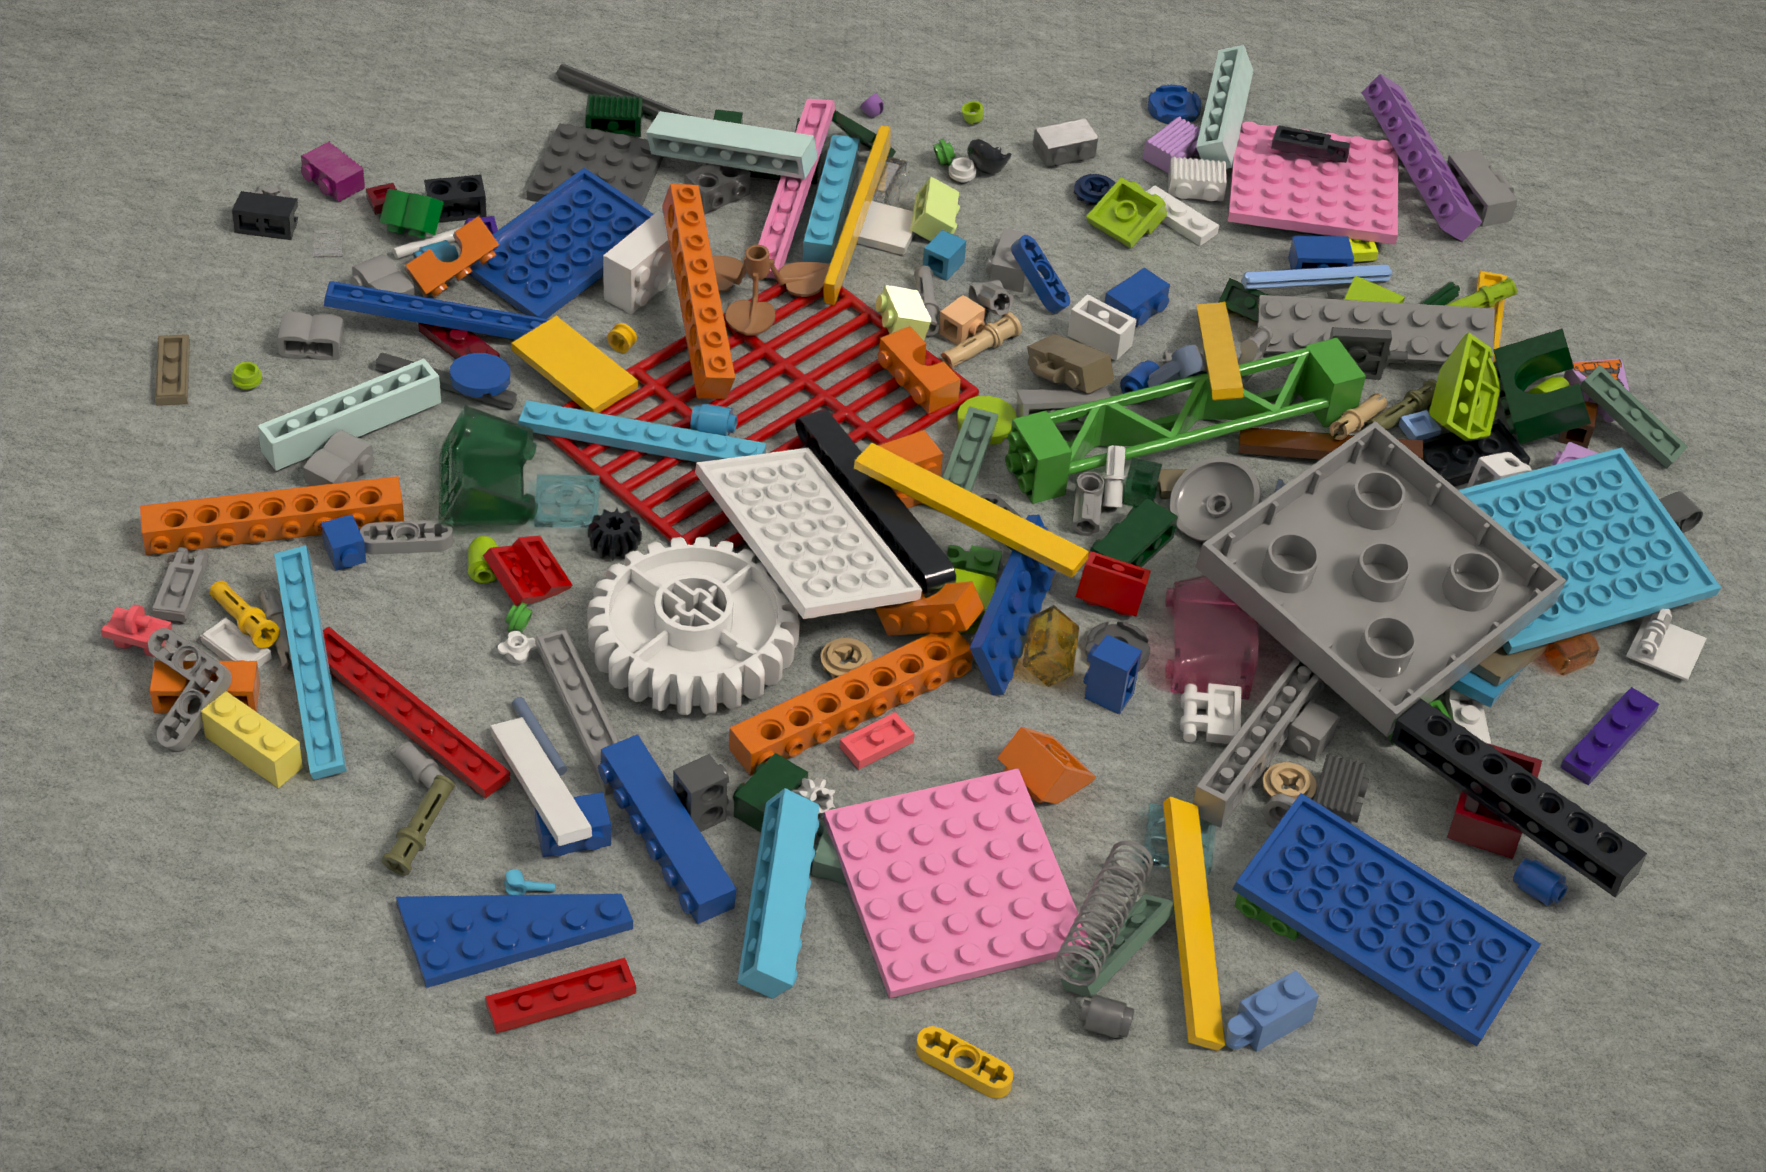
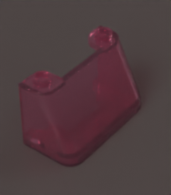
(1211, 638)

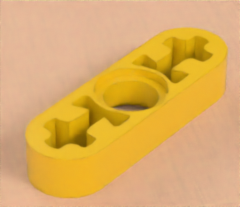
(968, 1076)

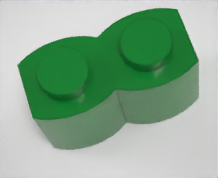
(411, 212)

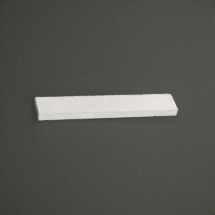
(541, 781)

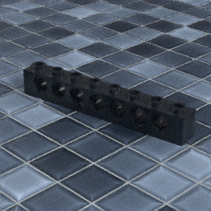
(1518, 797)

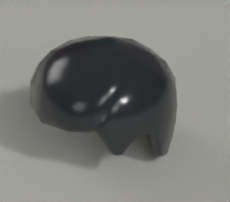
(986, 157)

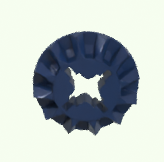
(1093, 182)

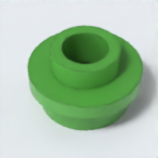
(944, 152)
(518, 618)

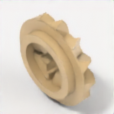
(840, 650)
(1288, 774)

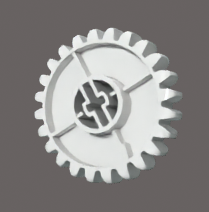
(691, 626)

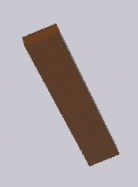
(1300, 443)

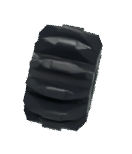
(614, 533)

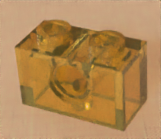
(1051, 646)

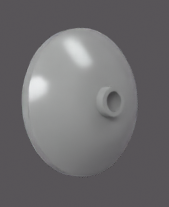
(1207, 488)

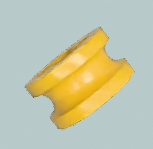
(621, 338)

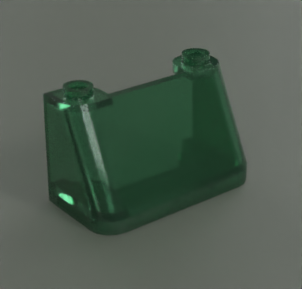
(484, 472)

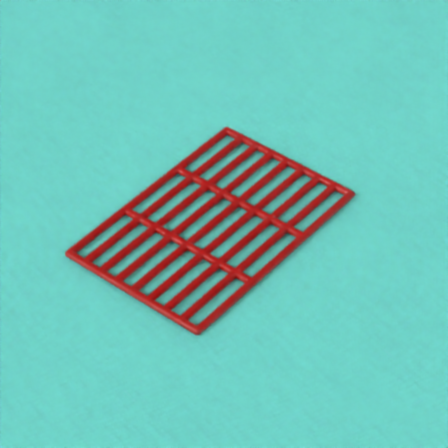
(780, 365)

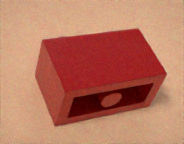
(1113, 584)

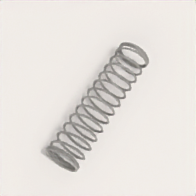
(1077, 949)

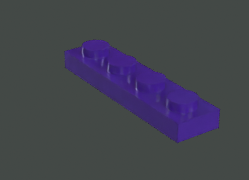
(1609, 736)

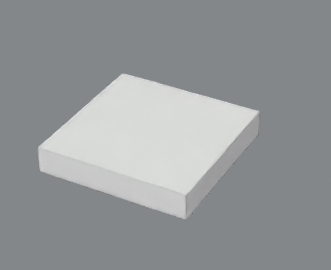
(887, 228)

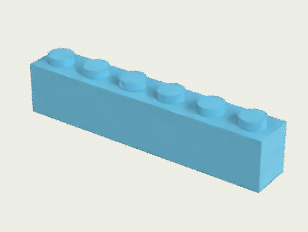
(831, 200)
(779, 894)

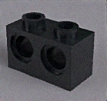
(462, 197)

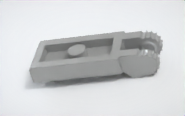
(180, 586)

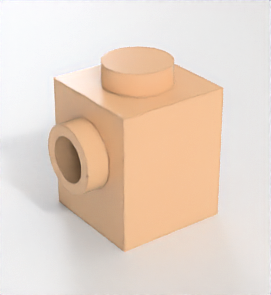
(961, 320)

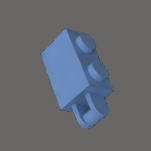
(1272, 1013)

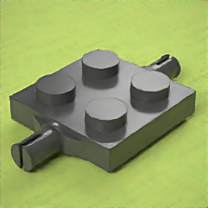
(1369, 349)

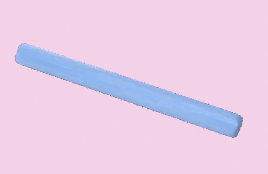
(1314, 276)

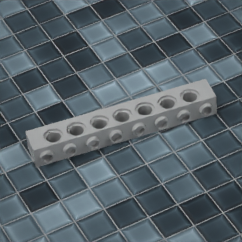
(1256, 743)

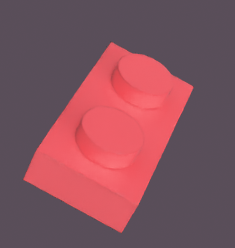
(877, 740)

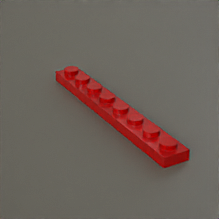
(413, 717)

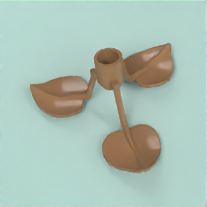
(757, 317)

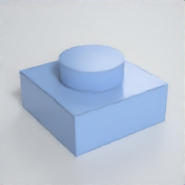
(1419, 426)

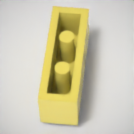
(252, 739)

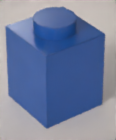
(343, 542)

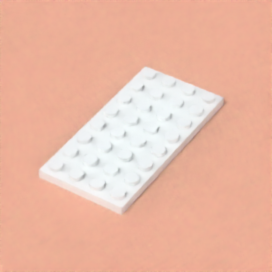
(807, 533)

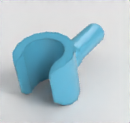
(518, 886)

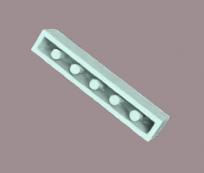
(1225, 106)
(732, 145)
(352, 410)

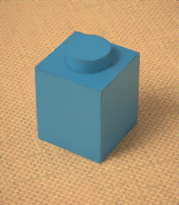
(944, 254)

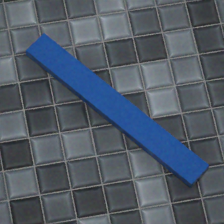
(429, 311)

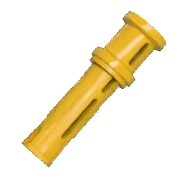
(249, 619)

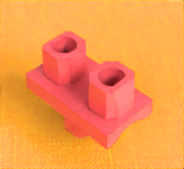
(133, 628)

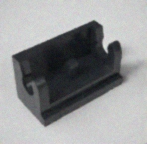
(265, 215)

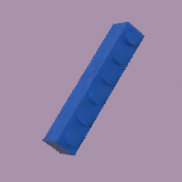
(667, 829)

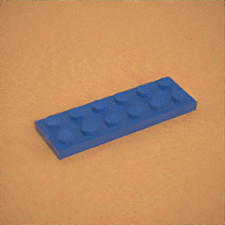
(1006, 620)

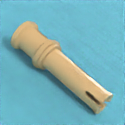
(991, 336)

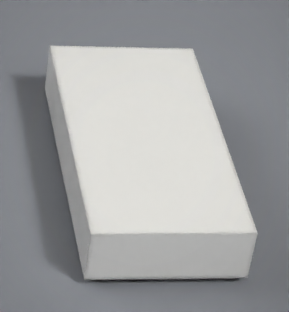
(233, 645)

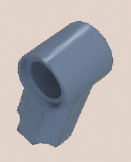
(1184, 364)

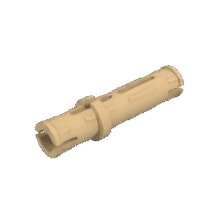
(1354, 419)

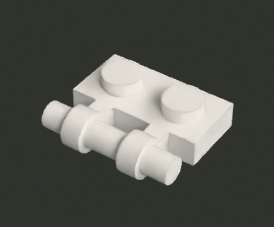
(1221, 717)

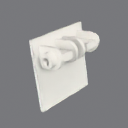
(1666, 645)

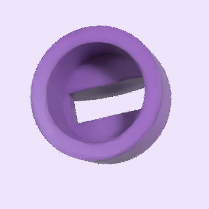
(873, 106)

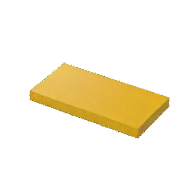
(574, 365)

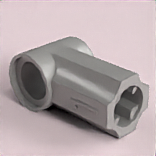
(991, 296)
(1087, 503)

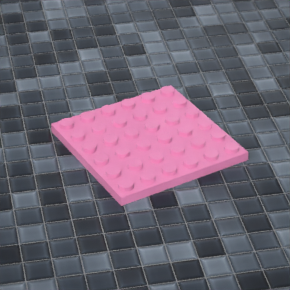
(1315, 193)
(953, 881)

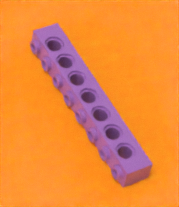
(1421, 158)

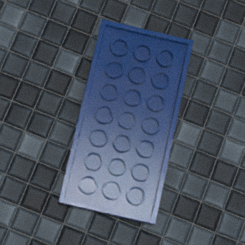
(1387, 918)

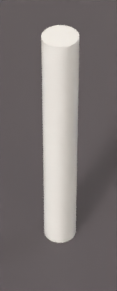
(408, 249)

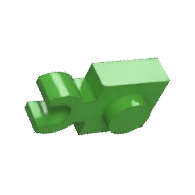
(978, 560)

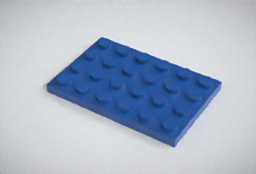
(559, 244)

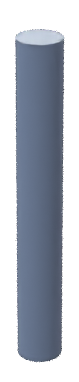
(524, 711)

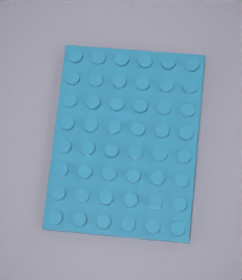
(1601, 534)

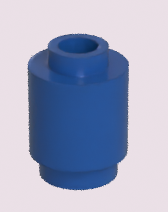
(1138, 376)
(1540, 881)

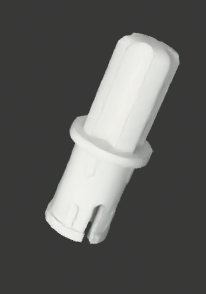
(1114, 476)

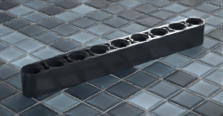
(876, 502)

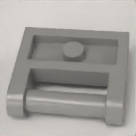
(1254, 348)

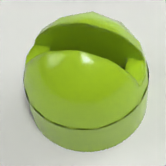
(973, 106)

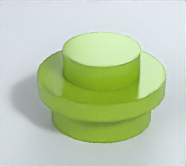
(246, 375)

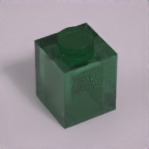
(1141, 482)

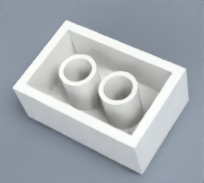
(638, 266)

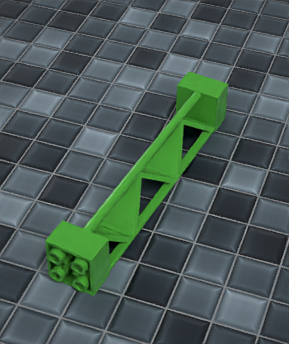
(1044, 460)

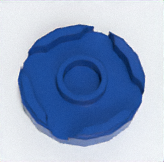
(1174, 101)
(480, 374)

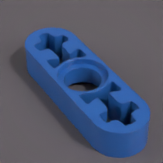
(1032, 260)

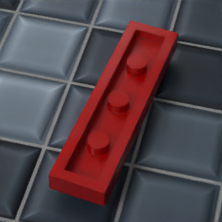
(560, 995)

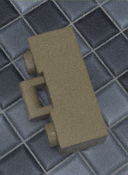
(1070, 363)

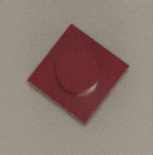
(376, 196)

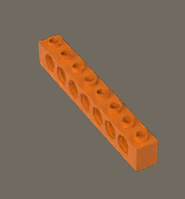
(698, 292)
(267, 514)
(850, 699)

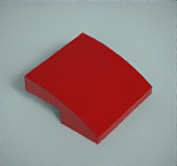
(527, 570)

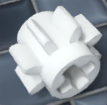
(817, 793)

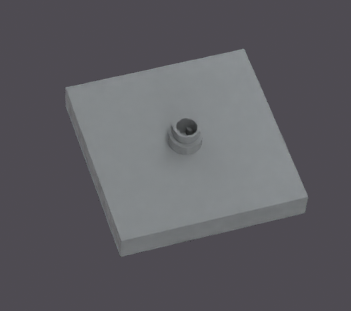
(1380, 576)

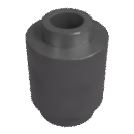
(1106, 1016)

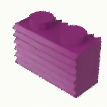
(332, 171)

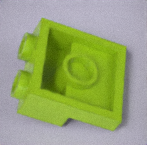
(1127, 212)

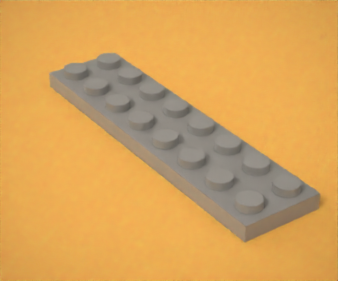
(1422, 330)

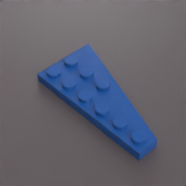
(484, 932)

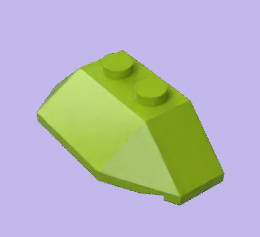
(1467, 390)

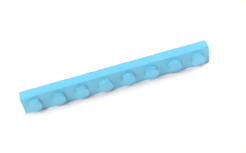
(634, 434)
(310, 663)

